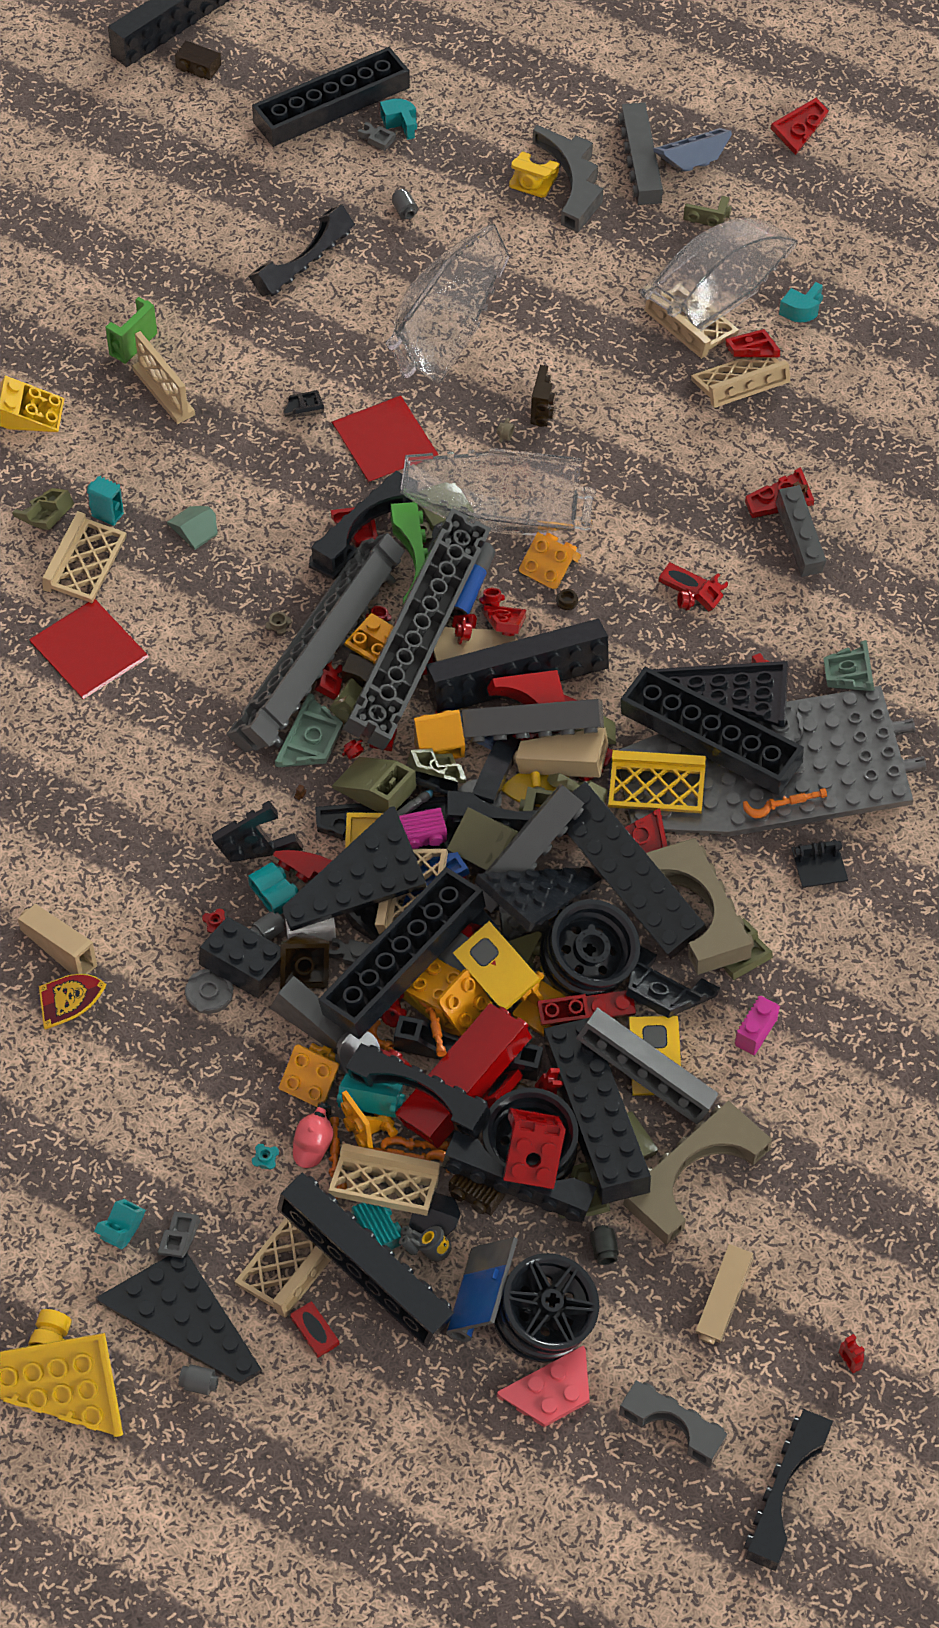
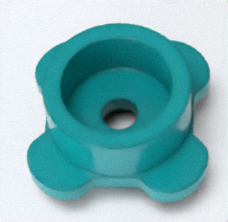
(265, 1163)

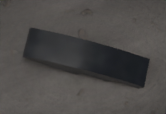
(496, 769)

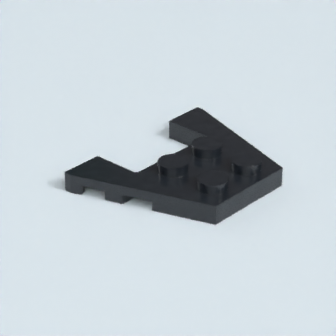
(249, 841)
(663, 993)

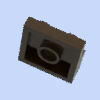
(542, 399)

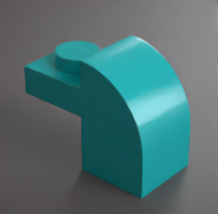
(399, 113)
(801, 307)
(121, 1223)

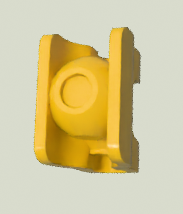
(532, 177)

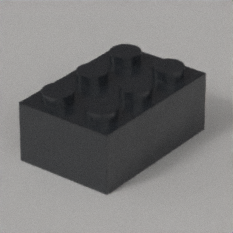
(241, 957)

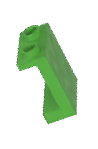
(122, 339)

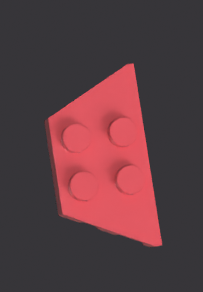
(551, 1389)

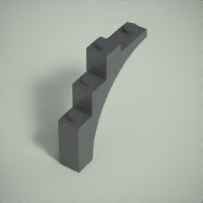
(582, 174)

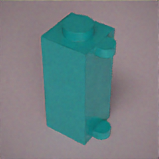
(379, 1099)

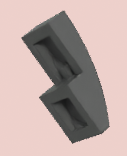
(180, 1234)

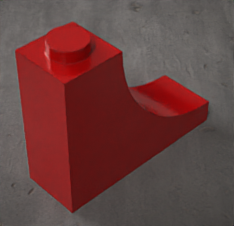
(529, 688)

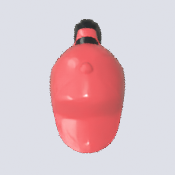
(313, 1137)

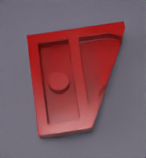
(753, 345)

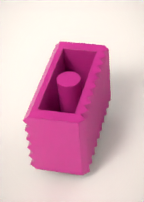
(425, 828)
(757, 1025)

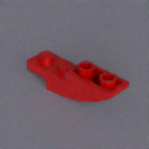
(304, 863)
(578, 1007)

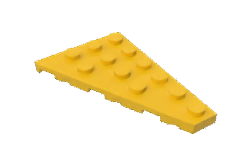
(65, 1381)

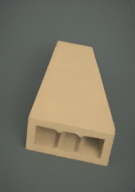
(480, 639)
(565, 754)
(58, 940)
(724, 1294)

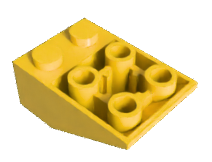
(28, 407)

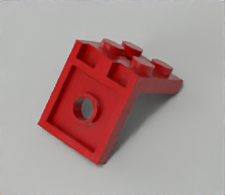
(534, 1134)

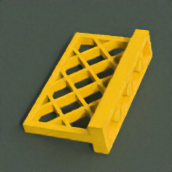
(657, 763)

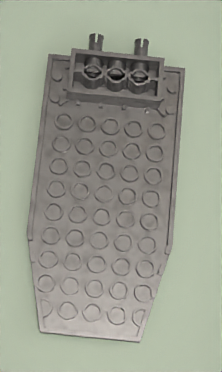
(846, 751)

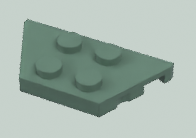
(850, 669)
(310, 736)

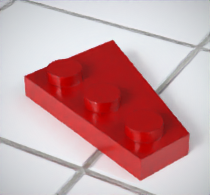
(800, 124)
(763, 500)
(505, 619)
(649, 831)

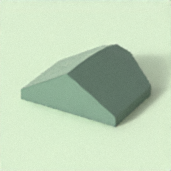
(195, 525)

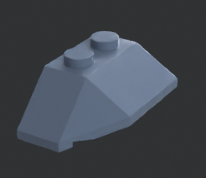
(695, 150)

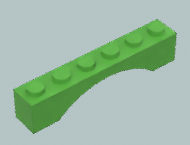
(407, 529)

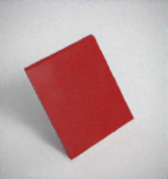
(383, 437)
(88, 648)

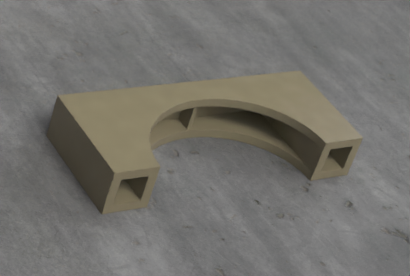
(725, 939)
(723, 1133)

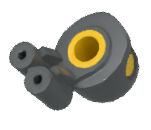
(430, 1243)

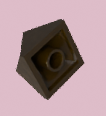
(305, 959)

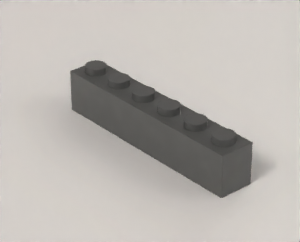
(640, 152)
(533, 718)
(536, 836)
(647, 1066)

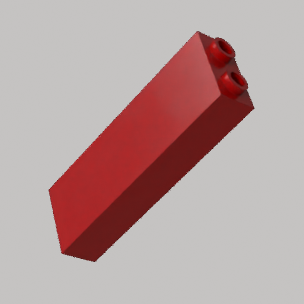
(469, 1064)

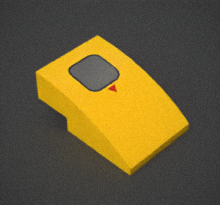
(496, 966)
(661, 1034)

